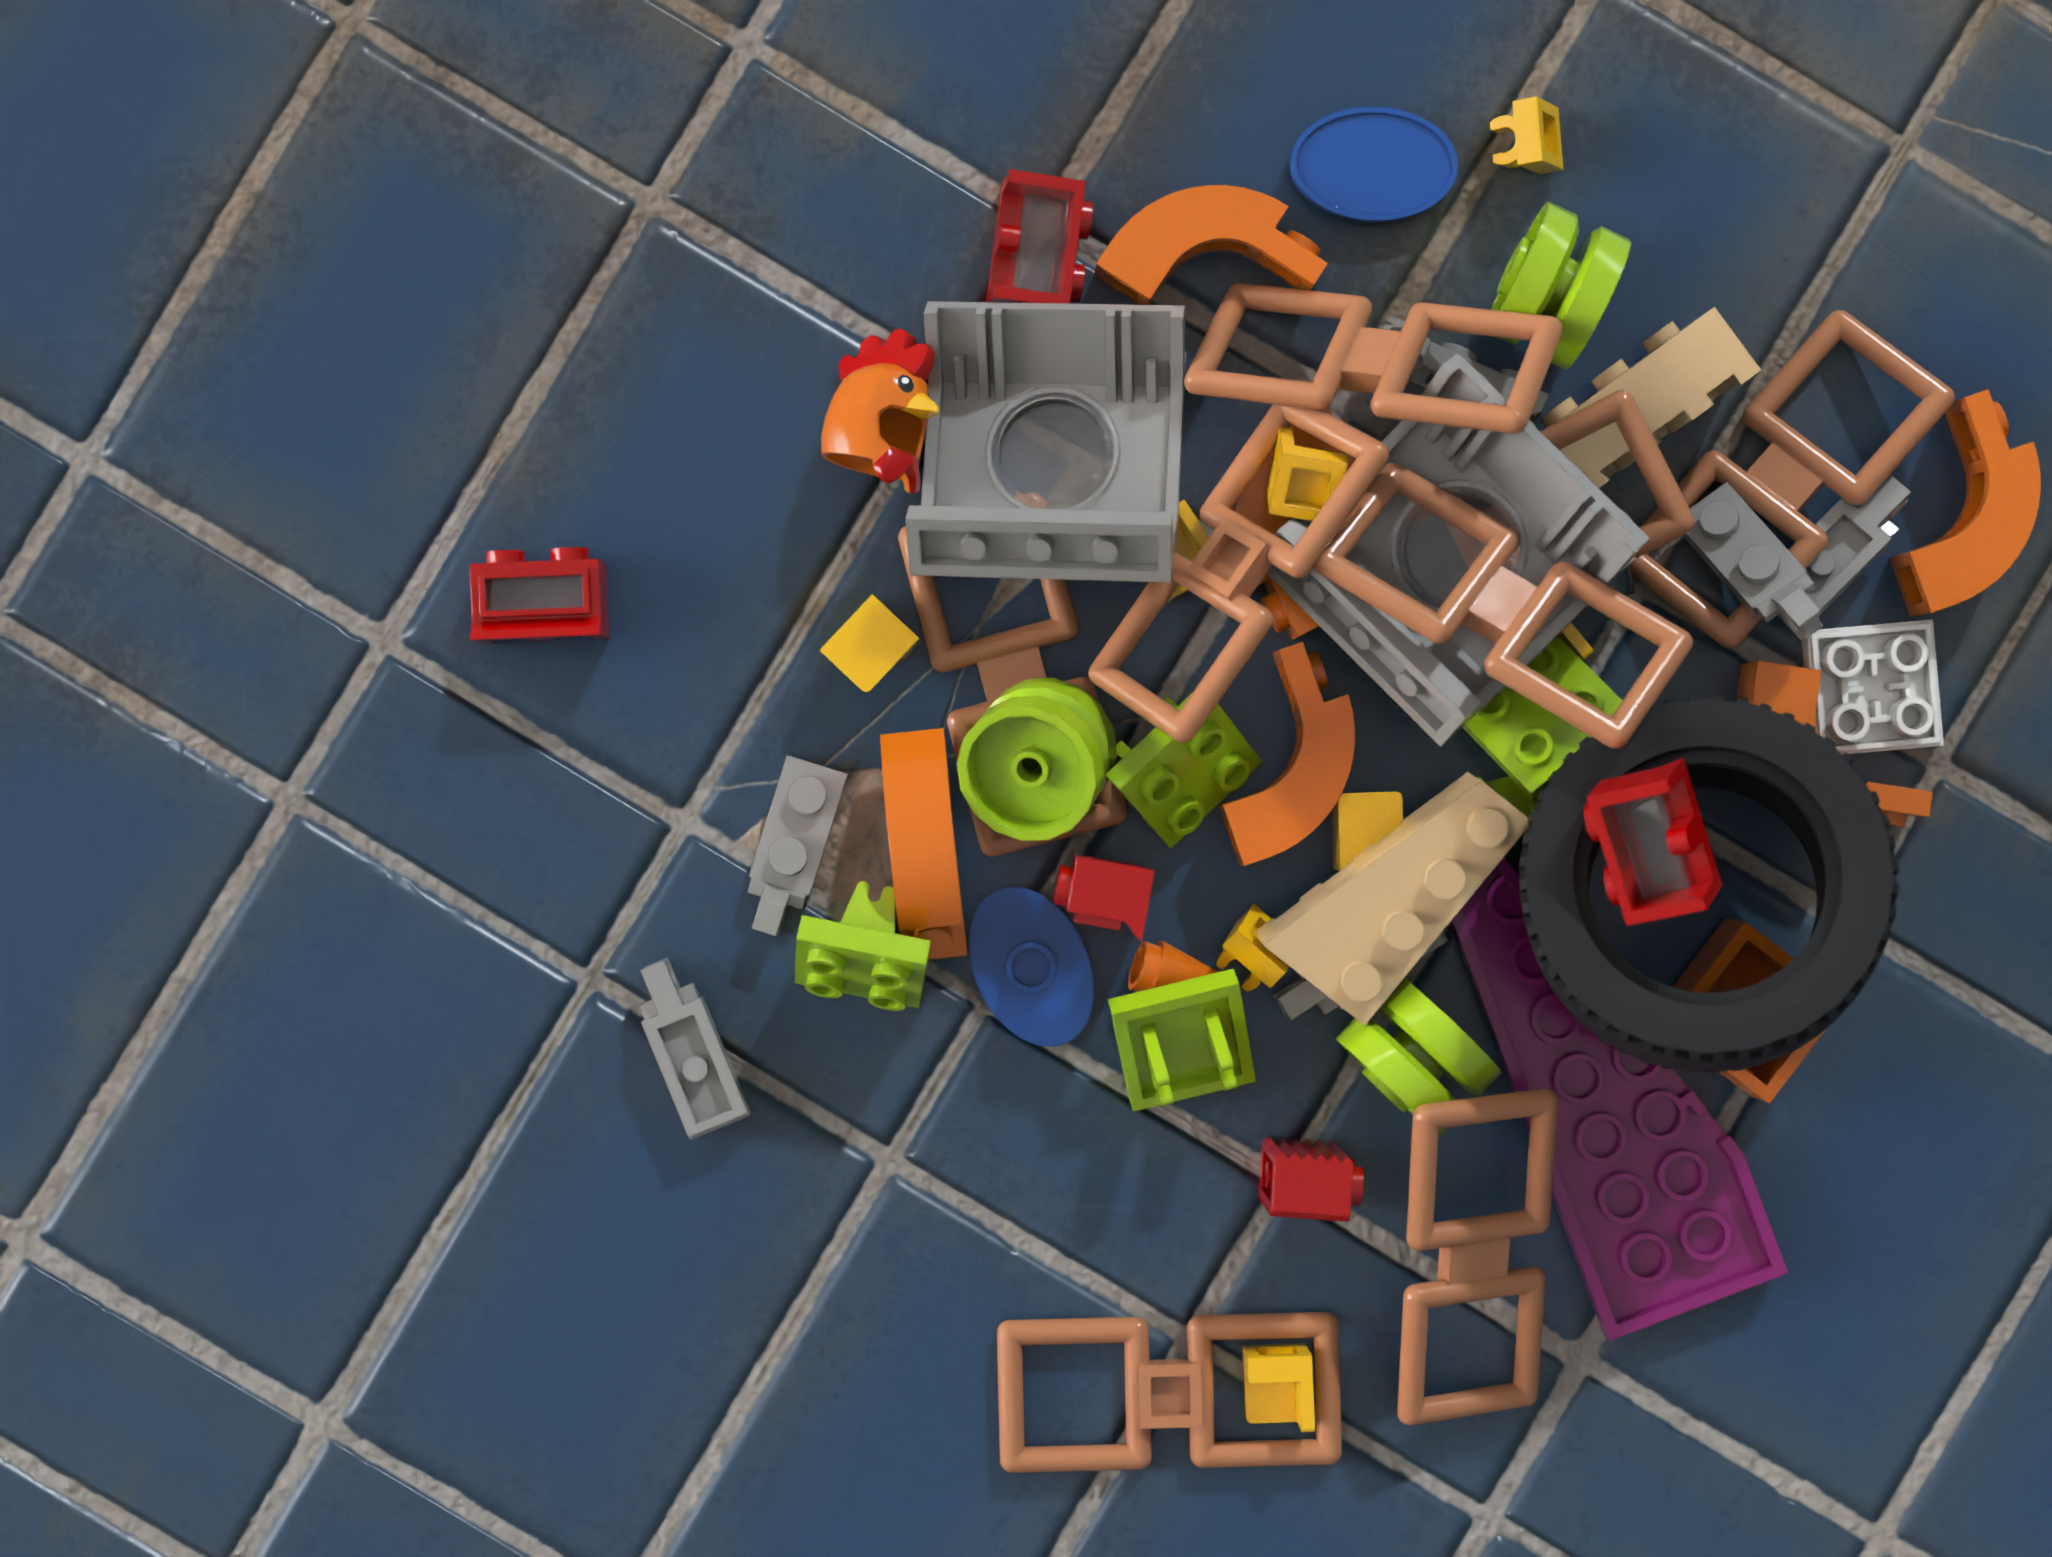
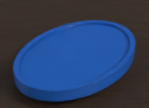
(1373, 164)
(1031, 966)

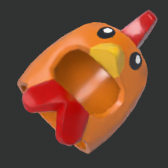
(881, 409)

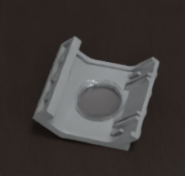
(1051, 442)
(1507, 477)

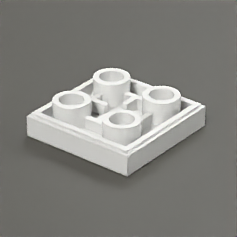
(1877, 686)

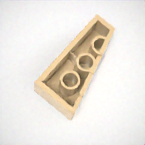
(1669, 385)
(1395, 897)

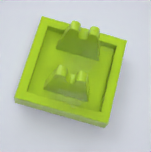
(1530, 739)
(1183, 782)
(862, 954)
(1182, 1040)

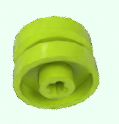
(1550, 283)
(1037, 759)
(1420, 1052)

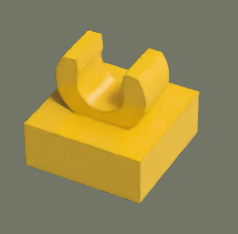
(1536, 135)
(1248, 950)

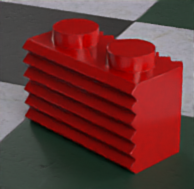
(1308, 1180)

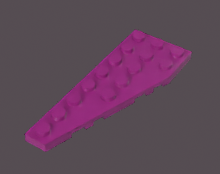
(1640, 1167)

